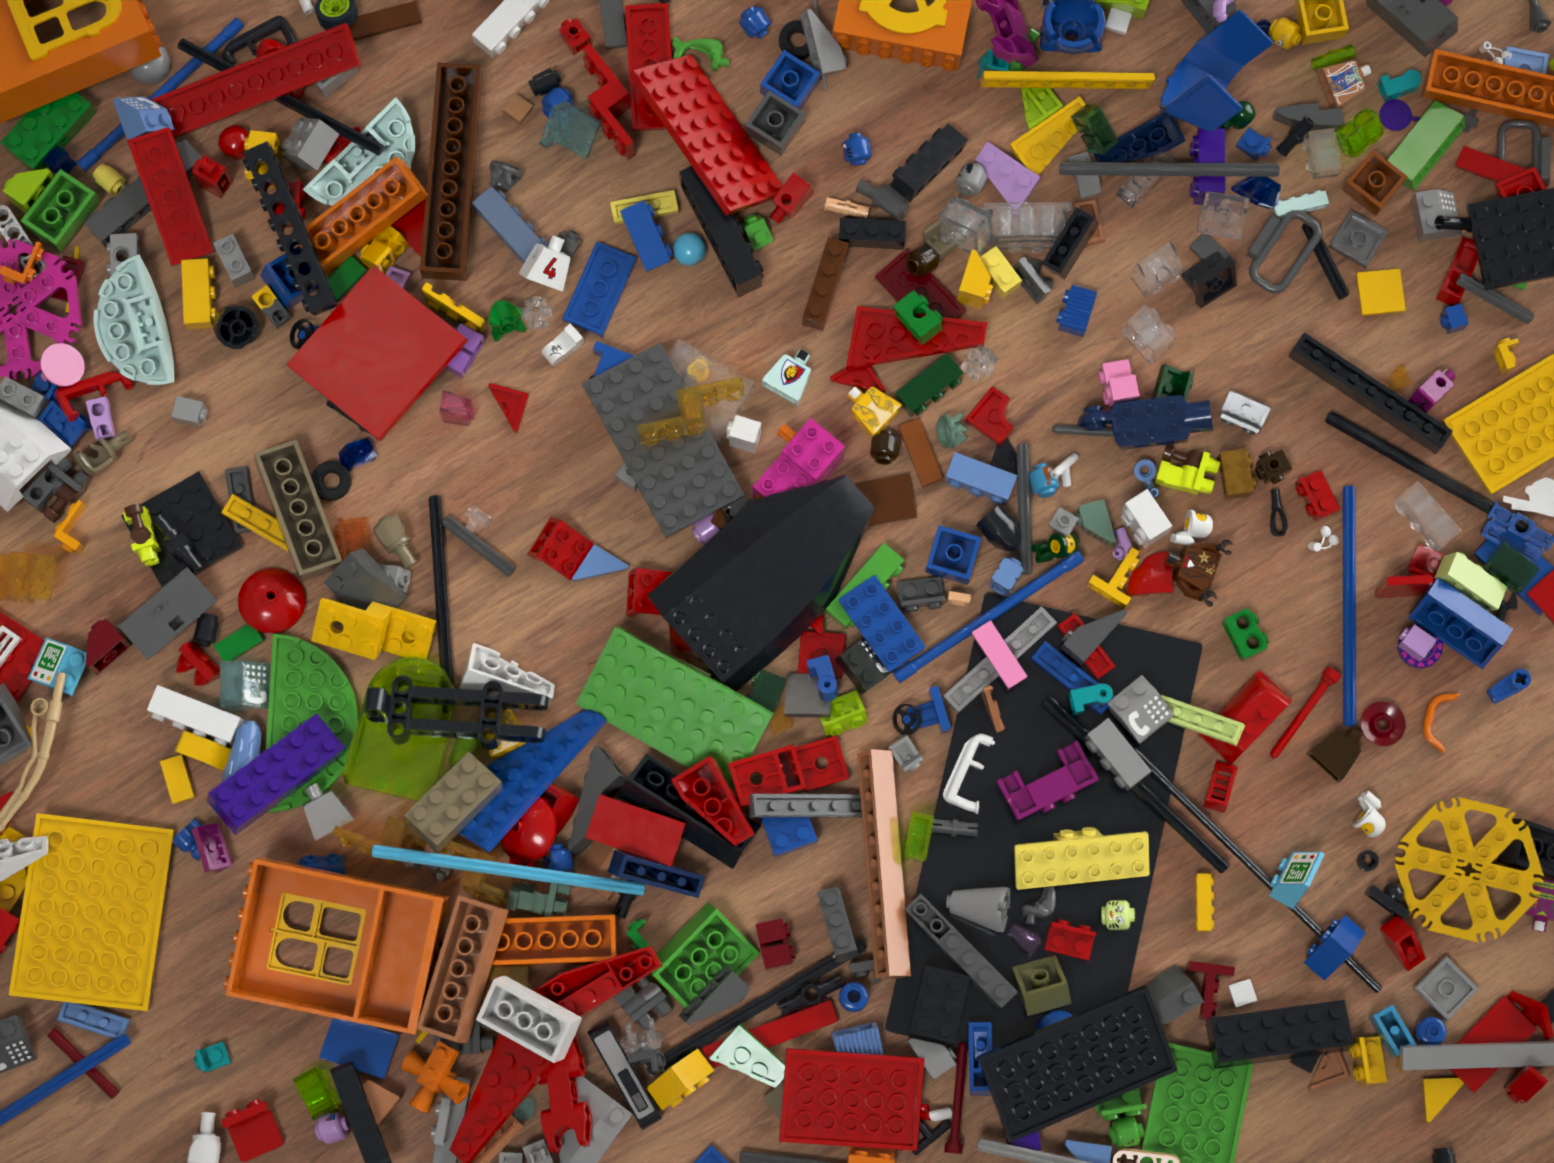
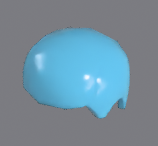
(689, 249)

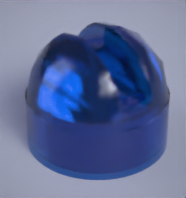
(1264, 22)

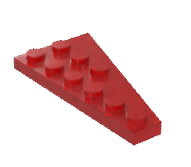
(883, 338)

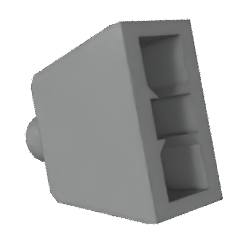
(325, 811)

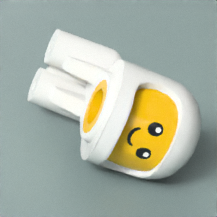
(1195, 526)
(1370, 820)

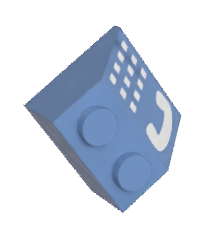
(141, 116)

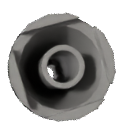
(981, 906)

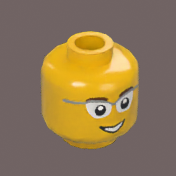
(1285, 33)

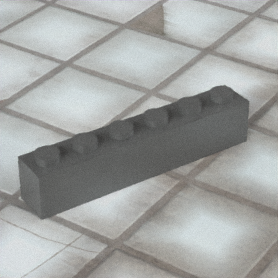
(132, 203)

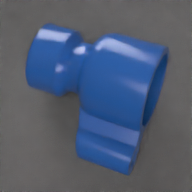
(185, 839)

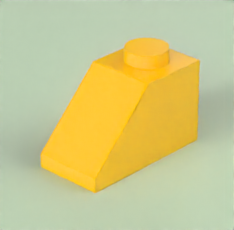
(378, 256)

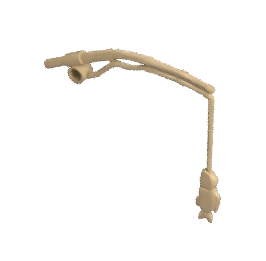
(51, 712)

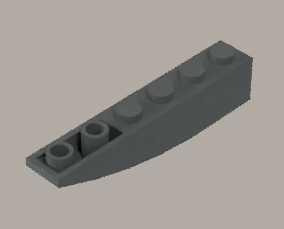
(961, 952)

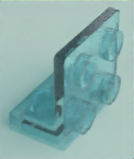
(571, 129)

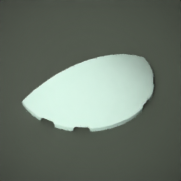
(355, 164)
(133, 325)

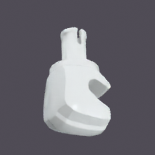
(205, 1145)

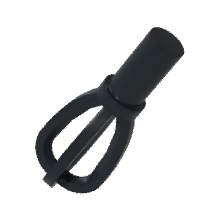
(1276, 506)

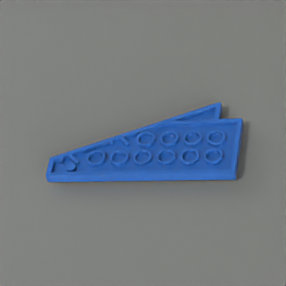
(527, 775)

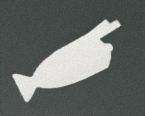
(1540, 496)

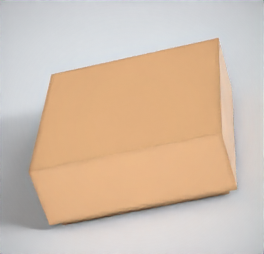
(959, 599)

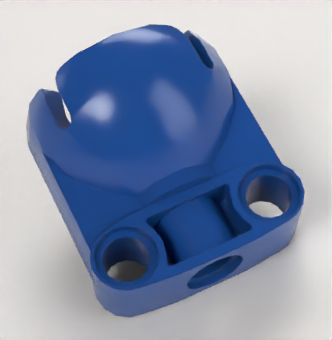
(1073, 18)

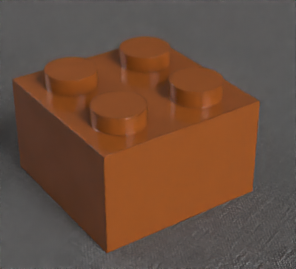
(1374, 183)

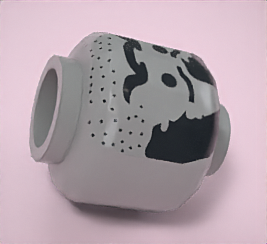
(971, 179)

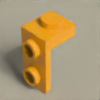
(63, 528)

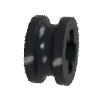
(1362, 865)

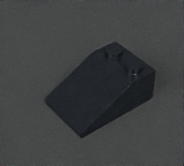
(1543, 839)

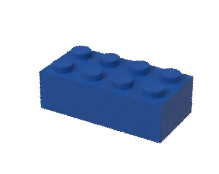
(1460, 623)

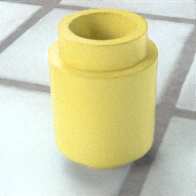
(109, 179)

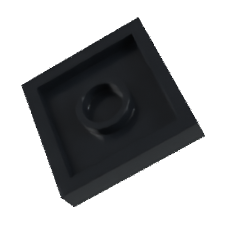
(1211, 278)

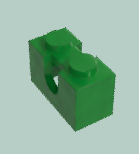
(921, 328)

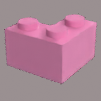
(1118, 383)

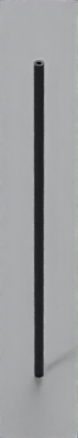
(1248, 862)

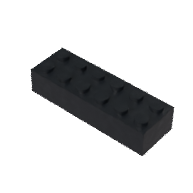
(723, 234)
(652, 789)
(1279, 1034)

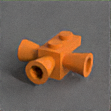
(435, 1076)

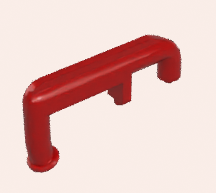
(88, 386)

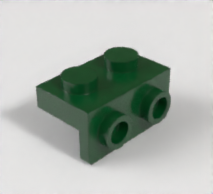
(1172, 382)

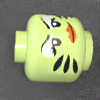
(1117, 915)

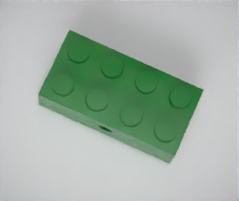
(47, 128)

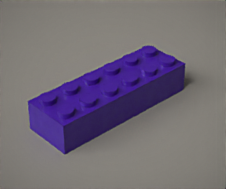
(275, 774)

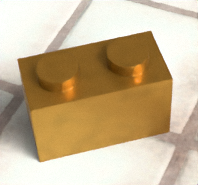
(1236, 474)

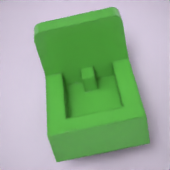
(756, 231)

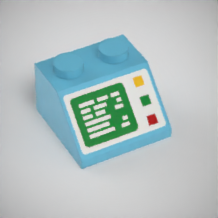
(56, 658)
(1294, 877)

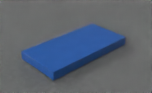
(599, 289)
(1516, 543)

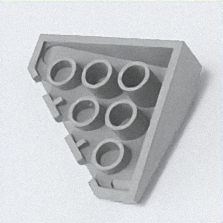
(607, 1123)

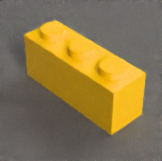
(198, 293)

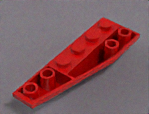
(597, 983)

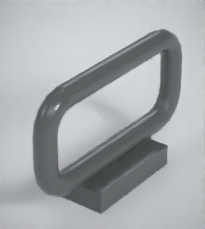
(1540, 147)
(1267, 240)

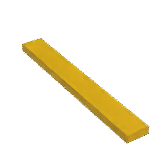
(1072, 80)

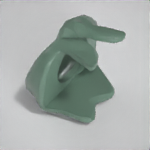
(950, 431)

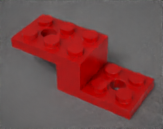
(608, 102)
(790, 770)

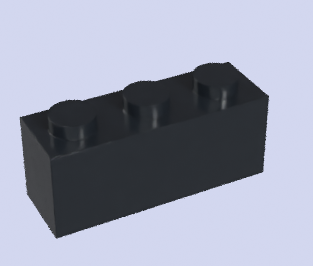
(872, 233)
(1070, 243)

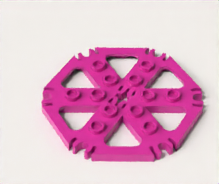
(28, 315)

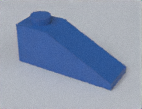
(979, 1043)

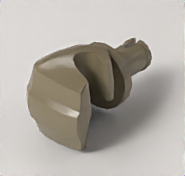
(105, 454)
(392, 537)

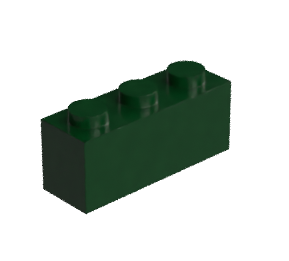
(929, 386)

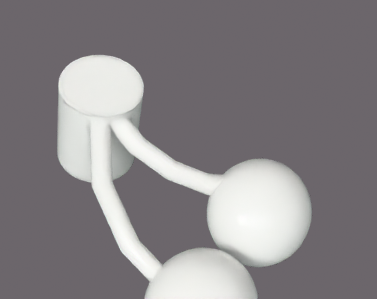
(1485, 48)
(1325, 532)

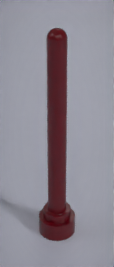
(954, 1144)

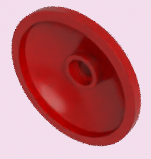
(275, 614)
(534, 834)

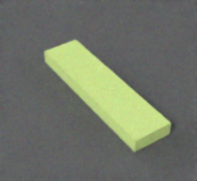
(1204, 721)

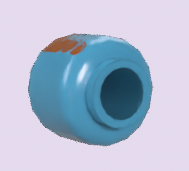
(1042, 482)

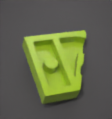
(1039, 105)

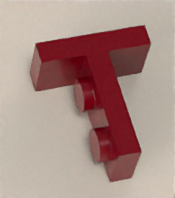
(1210, 984)

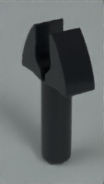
(1504, 608)

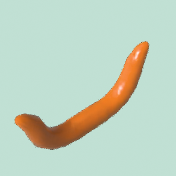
(1429, 715)

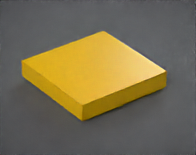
(1380, 292)

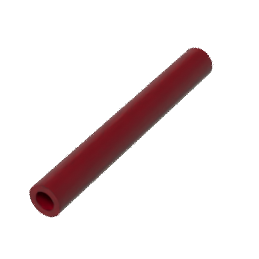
(94, 1074)

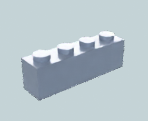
(506, 223)

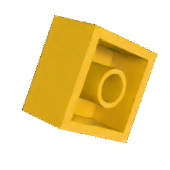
(1321, 20)

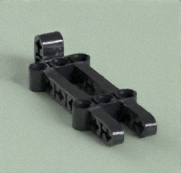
(382, 708)

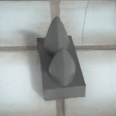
(1035, 286)

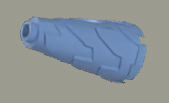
(245, 748)

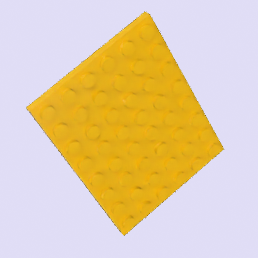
(92, 913)

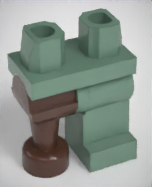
(538, 898)

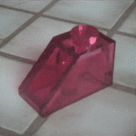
(456, 409)

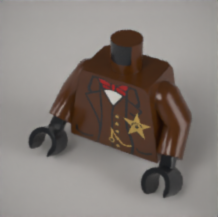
(1196, 568)

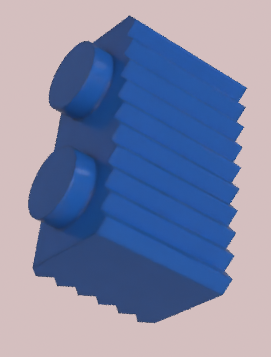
(1077, 310)

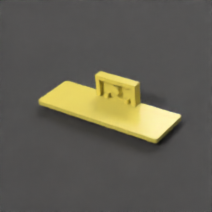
(1081, 858)

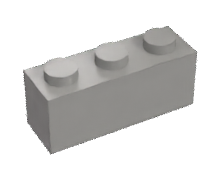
(1117, 755)

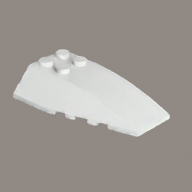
(24, 450)

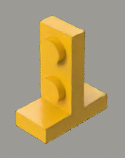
(1110, 590)

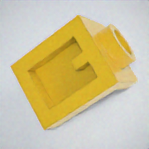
(393, 240)
(1505, 358)

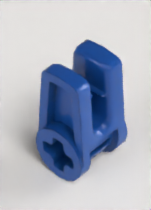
(1508, 686)

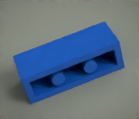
(646, 235)

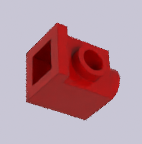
(577, 41)

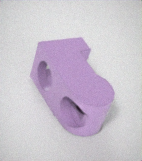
(101, 418)

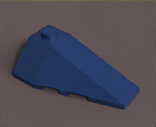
(1148, 139)

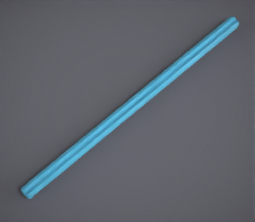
(508, 870)

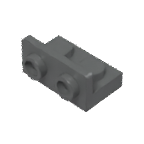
(920, 593)

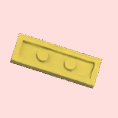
(662, 205)

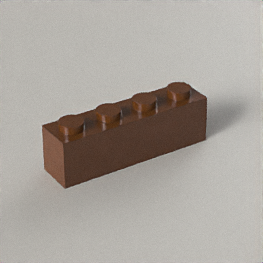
(825, 283)

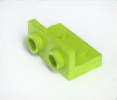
(845, 714)

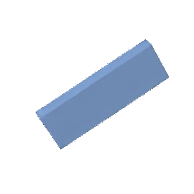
(93, 1019)

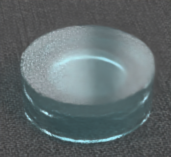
(525, 1110)

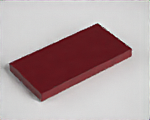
(900, 282)

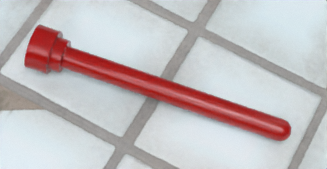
(1328, 678)

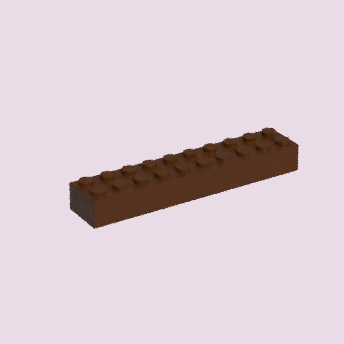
(451, 171)

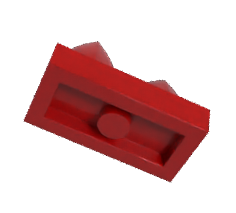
(194, 656)

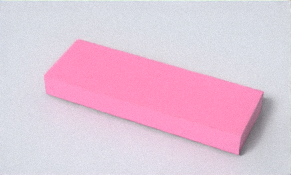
(999, 655)

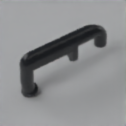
(257, 34)

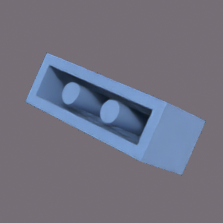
(980, 479)

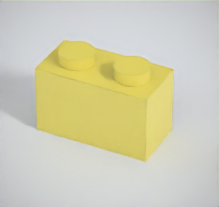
(1003, 276)

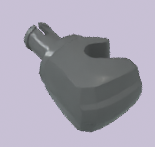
(885, 198)

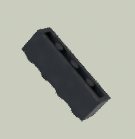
(928, 162)

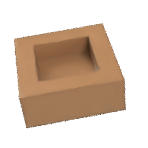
(518, 109)

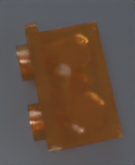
(353, 535)

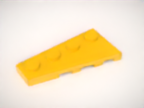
(1046, 139)

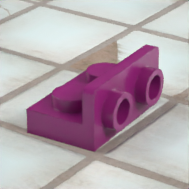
(212, 848)

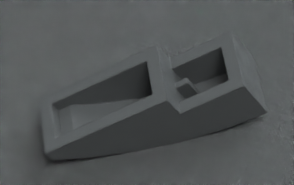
(1323, 119)

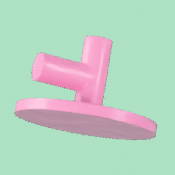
(61, 365)

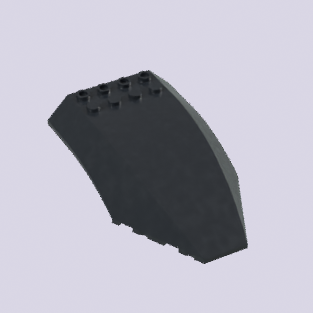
(765, 576)

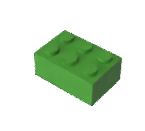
(60, 210)

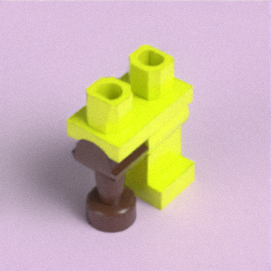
(1191, 475)
(142, 534)

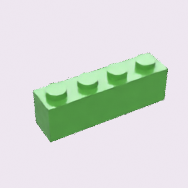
(883, 565)

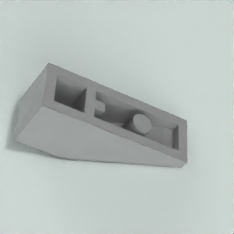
(823, 48)

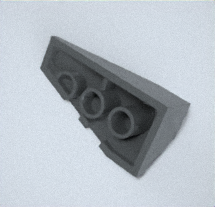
(1173, 994)

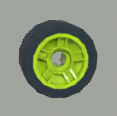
(335, 13)

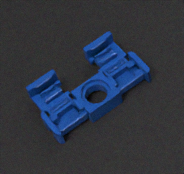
(1500, 520)

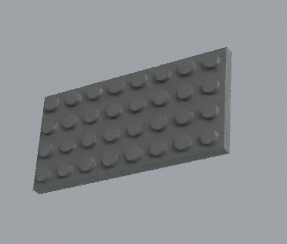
(678, 477)

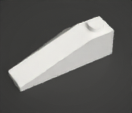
(486, 666)
(20, 854)

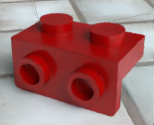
(1425, 561)

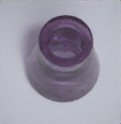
(1026, 938)

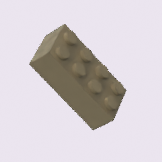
(453, 802)

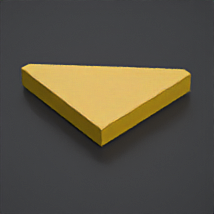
(1437, 1094)

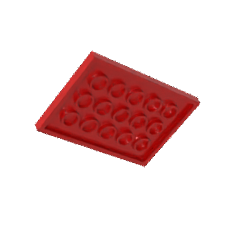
(851, 1099)

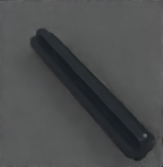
(1328, 265)

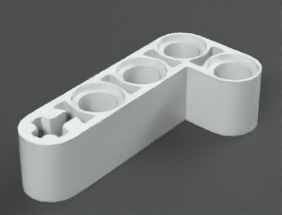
(11, 226)

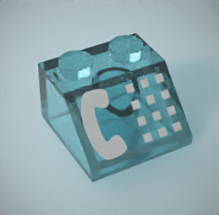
(244, 685)

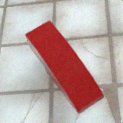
(1463, 262)

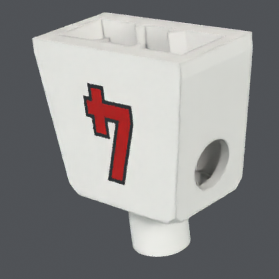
(547, 264)

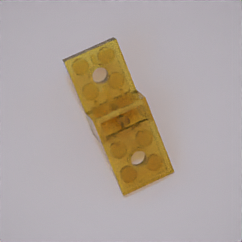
(691, 411)

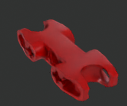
(565, 1109)

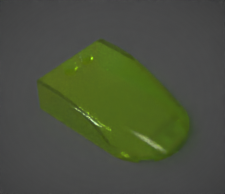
(407, 768)

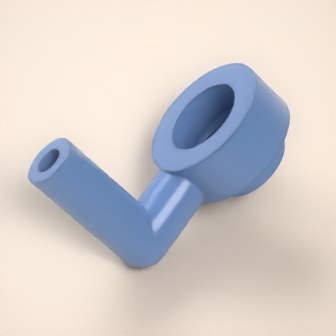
(1147, 478)

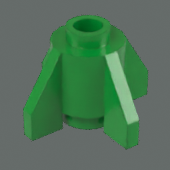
(505, 318)

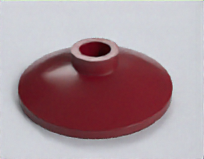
(1391, 716)

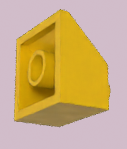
(975, 283)

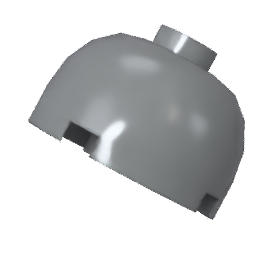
(153, 71)

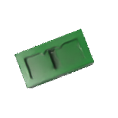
(1239, 636)

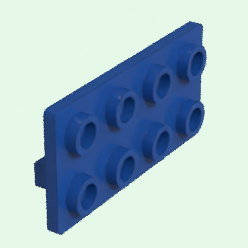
(881, 623)

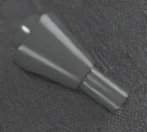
(1538, 19)

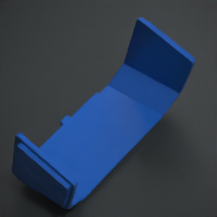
(1200, 81)

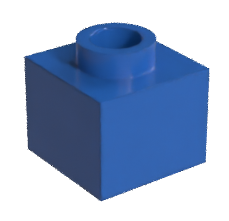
(1453, 319)

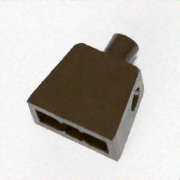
(1337, 753)

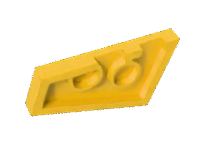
(454, 313)

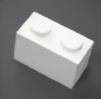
(744, 433)

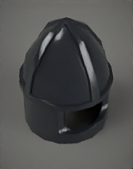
(1000, 529)

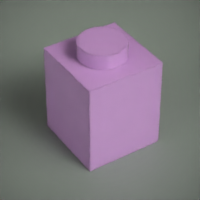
(1416, 642)

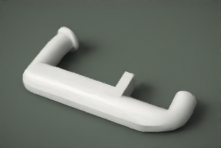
(960, 770)

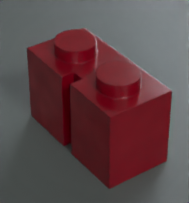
(774, 944)

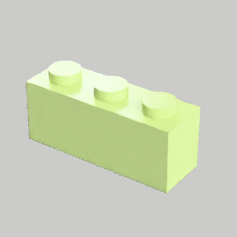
(1471, 581)

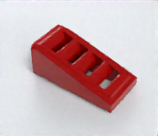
(1215, 800)

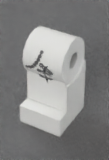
(562, 345)

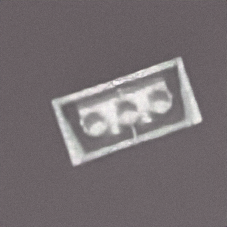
(1027, 224)

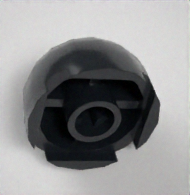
(235, 326)

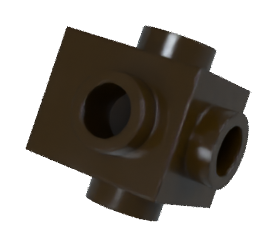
(1272, 467)

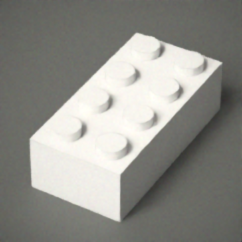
(529, 1019)

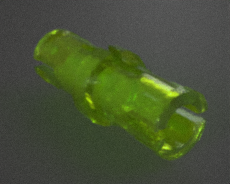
(1333, 57)

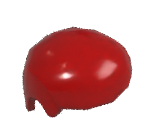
(232, 141)

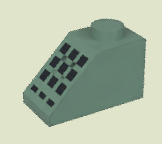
(1096, 522)

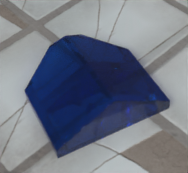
(1260, 190)

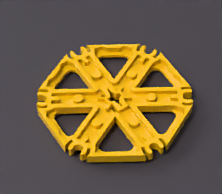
(1474, 890)

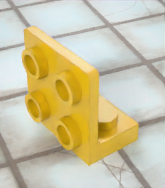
(1368, 1061)

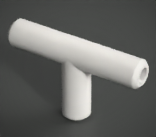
(1063, 470)

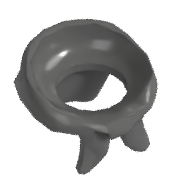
(504, 175)

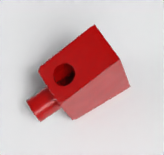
(795, 190)

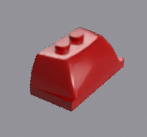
(1254, 706)

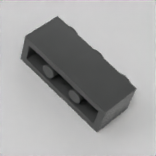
(838, 924)

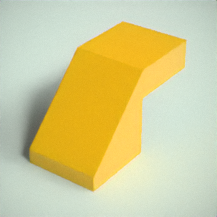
(203, 750)

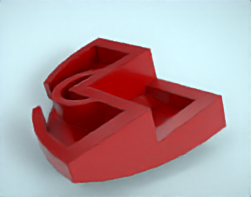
(1151, 577)

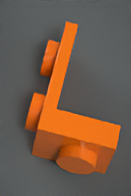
(12, 276)

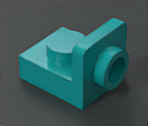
(212, 1057)

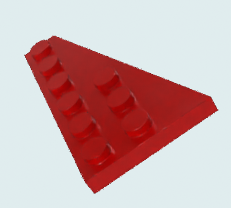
(502, 1087)

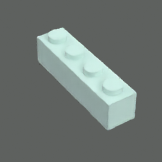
(1303, 203)

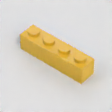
(1203, 902)

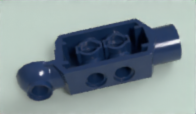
(1150, 421)

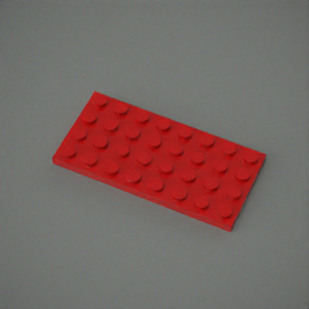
(707, 133)

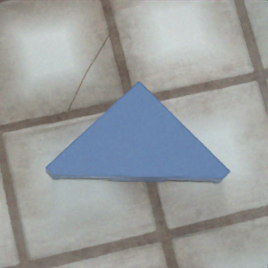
(598, 564)

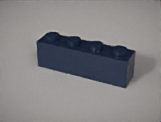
(656, 874)

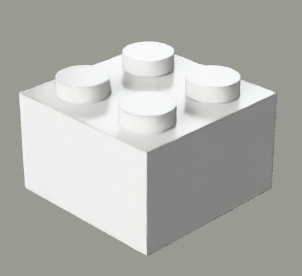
(1145, 519)

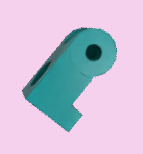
(990, 62)
(1399, 86)
(1090, 695)

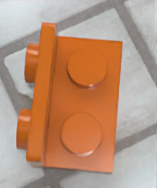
(870, 1155)

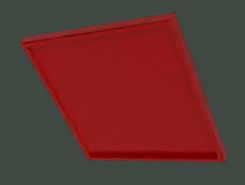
(377, 353)

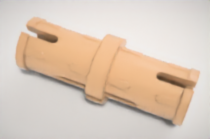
(846, 208)

